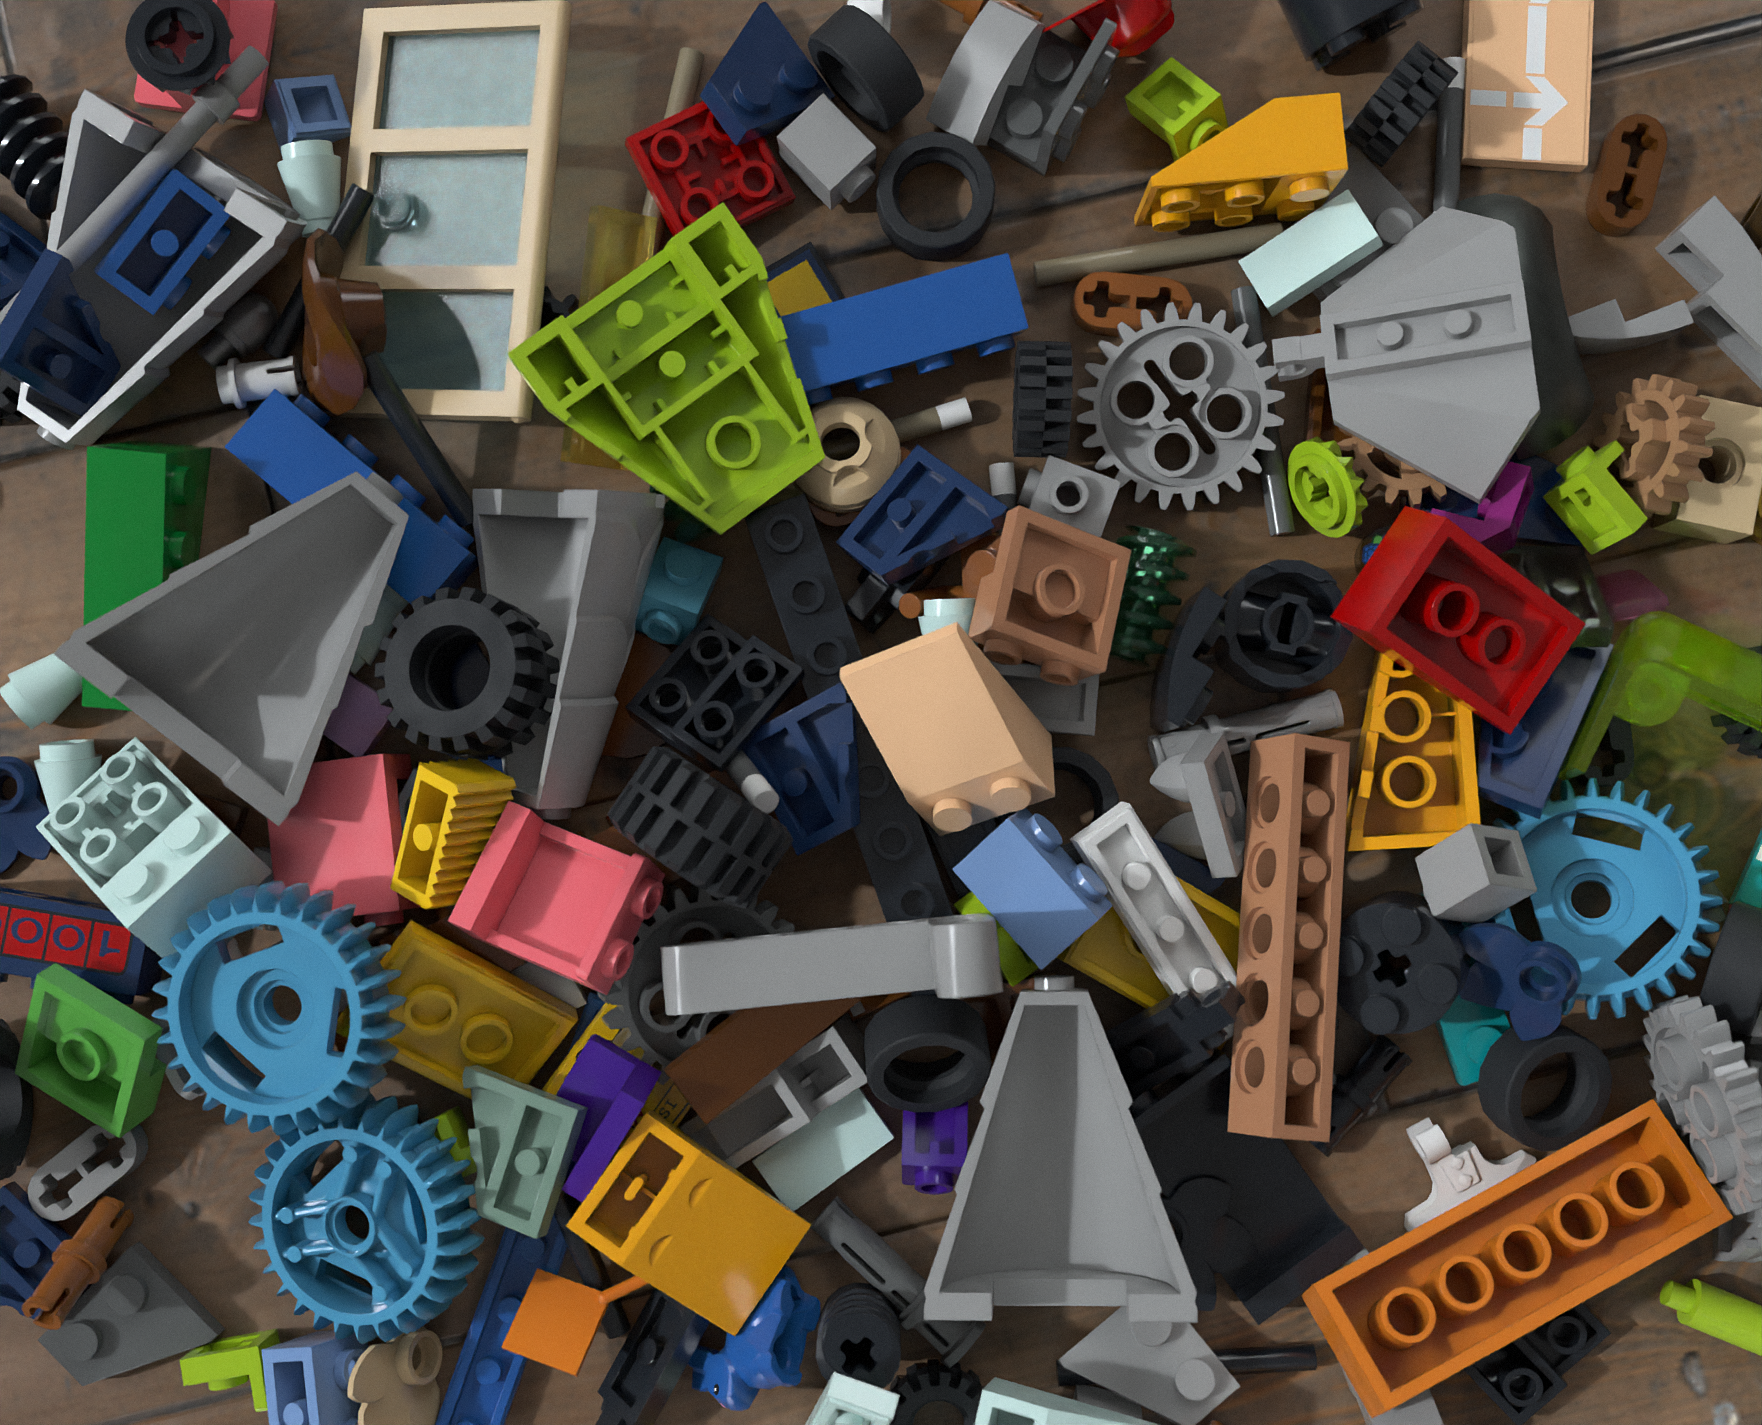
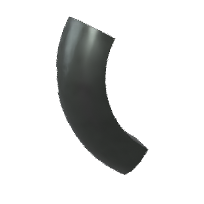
(1559, 373)

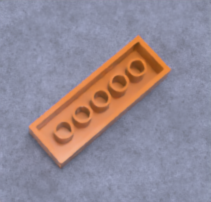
(1513, 1257)

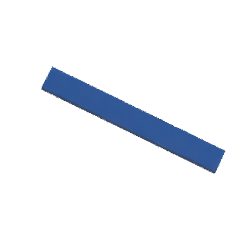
(485, 1373)

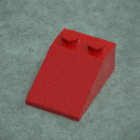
(1458, 617)

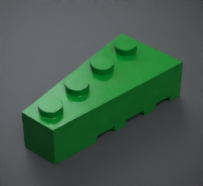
(138, 525)

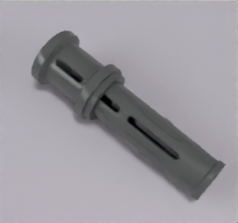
(894, 1279)

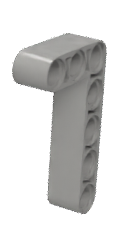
(938, 953)

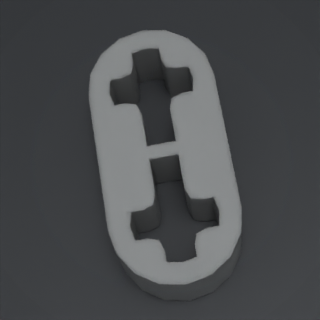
(96, 1178)

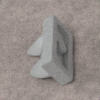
(1218, 816)

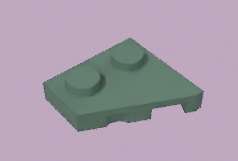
(519, 1149)

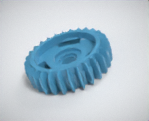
(1641, 887)
(234, 1000)
(385, 1173)

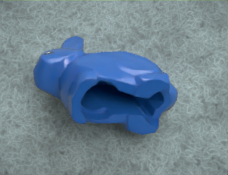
(764, 1350)

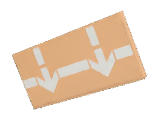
(1527, 83)

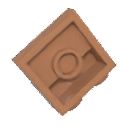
(1050, 598)

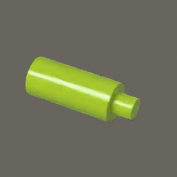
(1716, 1313)

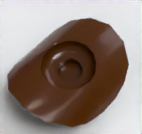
(339, 328)

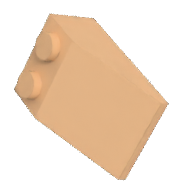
(952, 730)

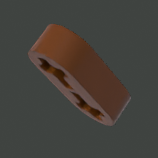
(1640, 178)

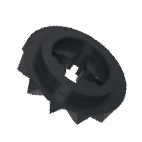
(155, 26)

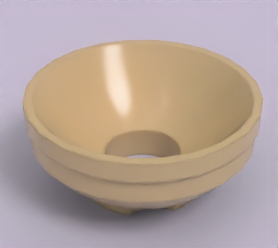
(851, 482)

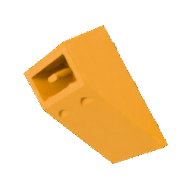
(1268, 163)
(688, 1223)

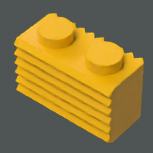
(448, 828)

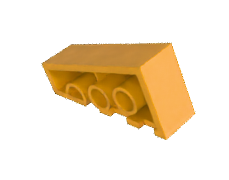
(1411, 765)

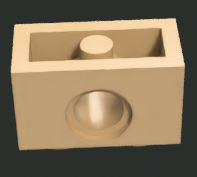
(1729, 505)

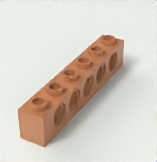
(1289, 938)

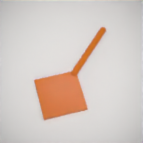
(561, 1320)

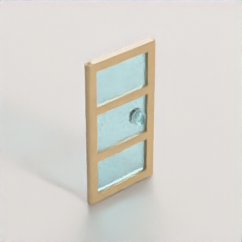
(462, 162)

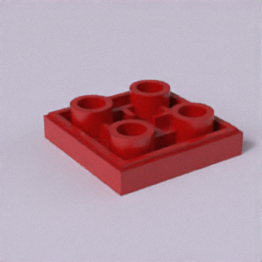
(696, 166)

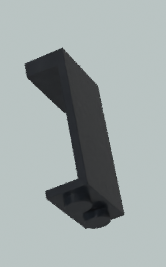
(1272, 1195)

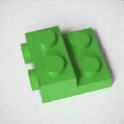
(90, 1052)

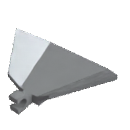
(1431, 351)

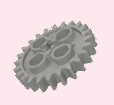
(1227, 371)
(1708, 1096)

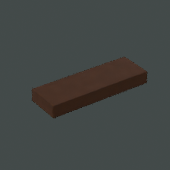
(747, 1050)

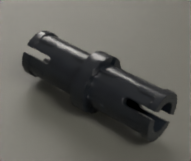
(1361, 1087)

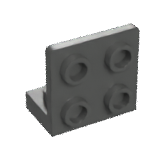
(1046, 112)

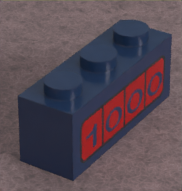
(77, 936)

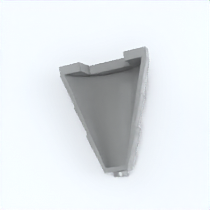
(100, 152)
(582, 573)
(254, 639)
(1058, 1181)

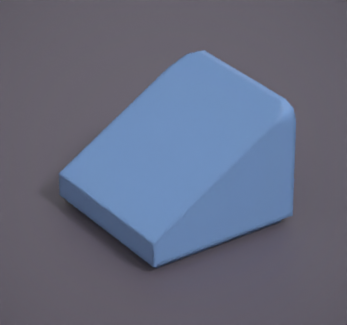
(307, 110)

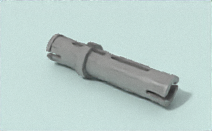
(1299, 716)

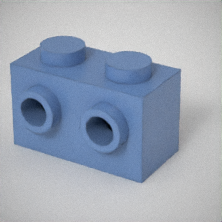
(1034, 886)
(310, 1380)

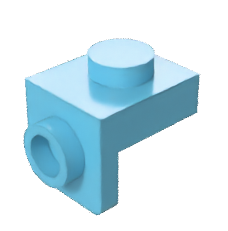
(676, 591)

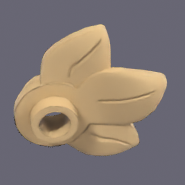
(398, 1380)

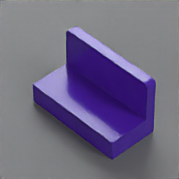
(614, 1091)

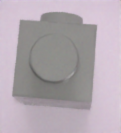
(828, 153)
(1070, 495)
(1475, 874)

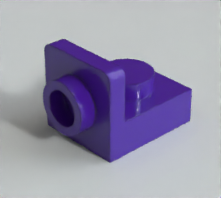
(934, 1149)

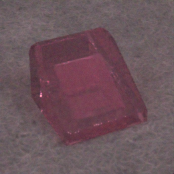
(1630, 595)

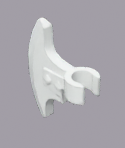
(1455, 1172)

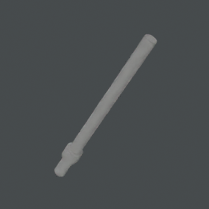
(212, 105)

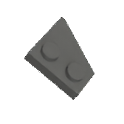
(129, 1320)

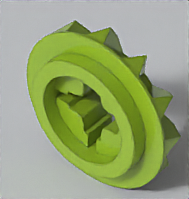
(1310, 471)

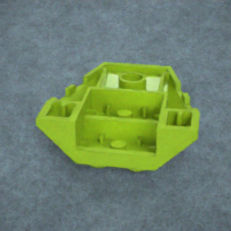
(684, 375)

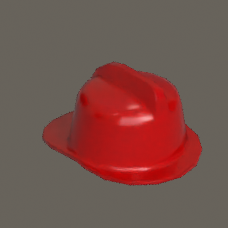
(1138, 22)

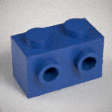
(164, 242)

